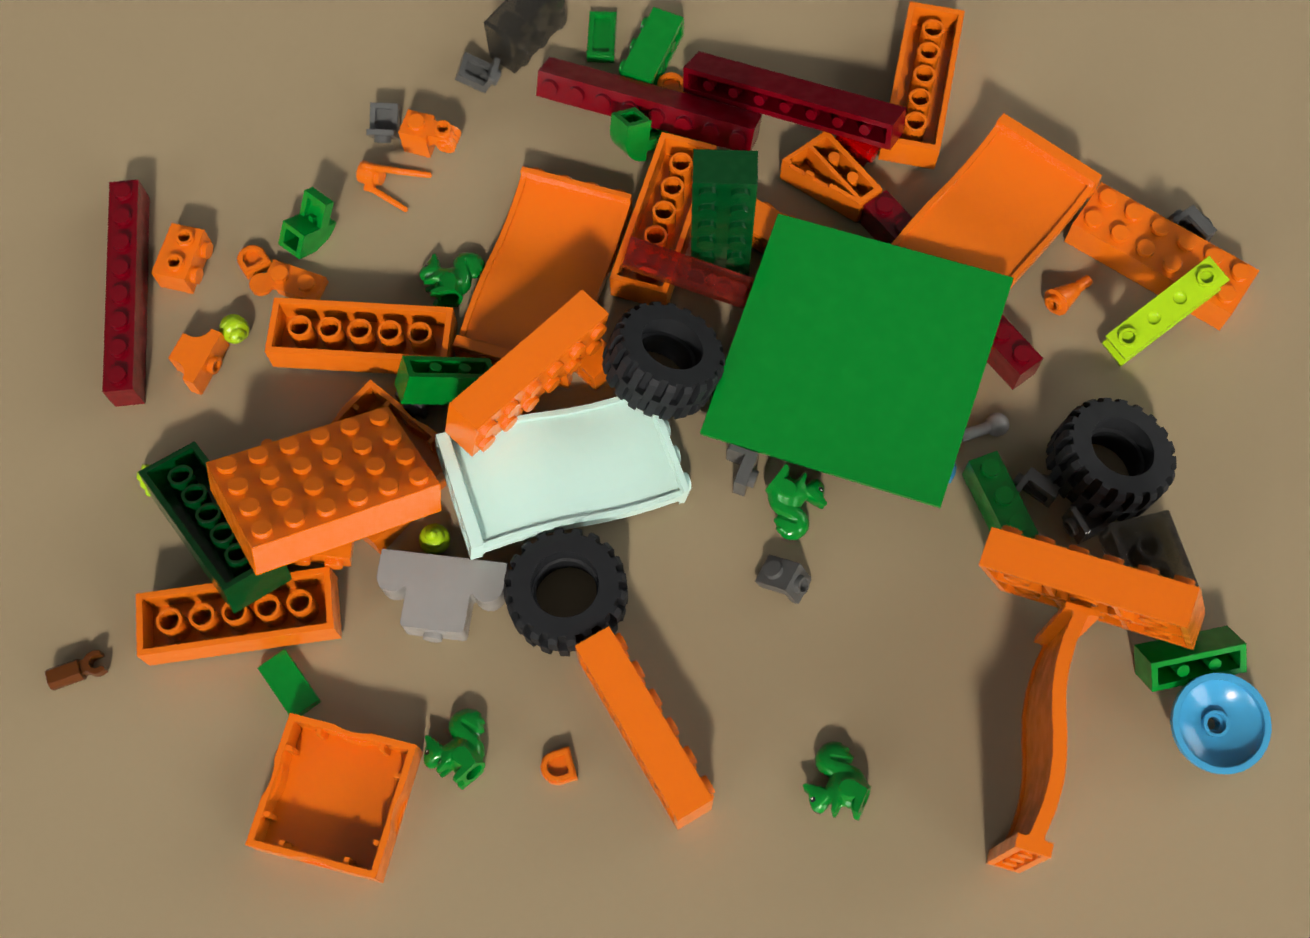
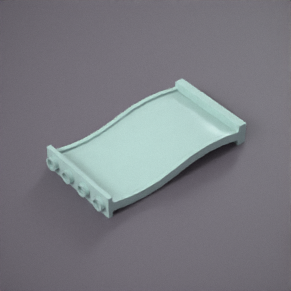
(562, 472)

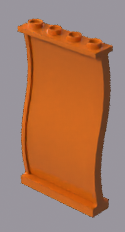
(1003, 203)
(550, 248)
(1043, 740)

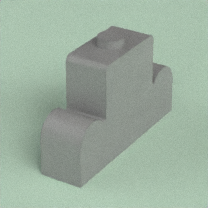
(440, 591)

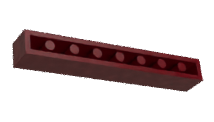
(795, 100)
(666, 108)
(126, 294)
(1011, 353)

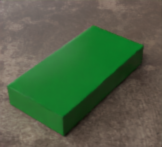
(601, 37)
(289, 684)

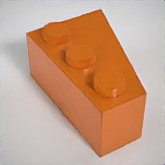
(830, 176)

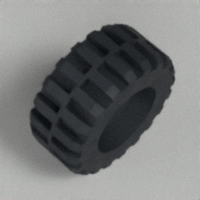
(655, 386)
(1128, 434)
(555, 553)

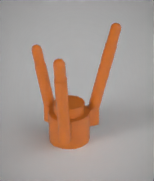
(374, 174)

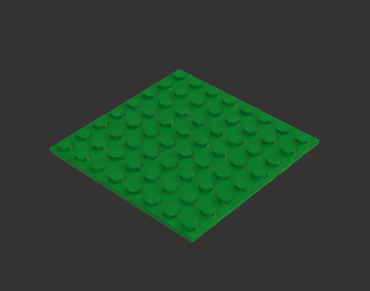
(858, 359)

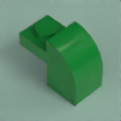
(633, 133)
(311, 227)

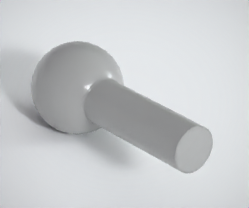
(995, 425)

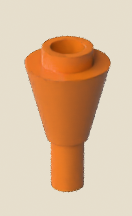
(1061, 298)

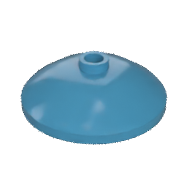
(1240, 721)

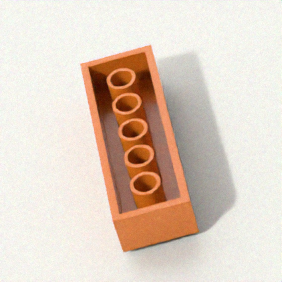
(924, 82)
(660, 216)
(1154, 250)
(356, 334)
(526, 373)
(200, 624)
(644, 728)

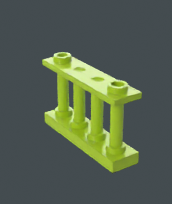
(1165, 311)

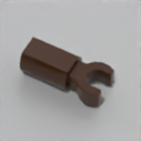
(75, 671)

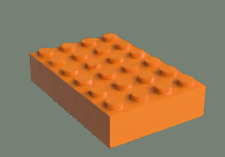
(323, 488)
(1125, 595)

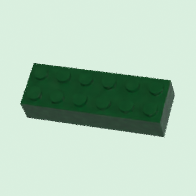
(724, 207)
(184, 496)

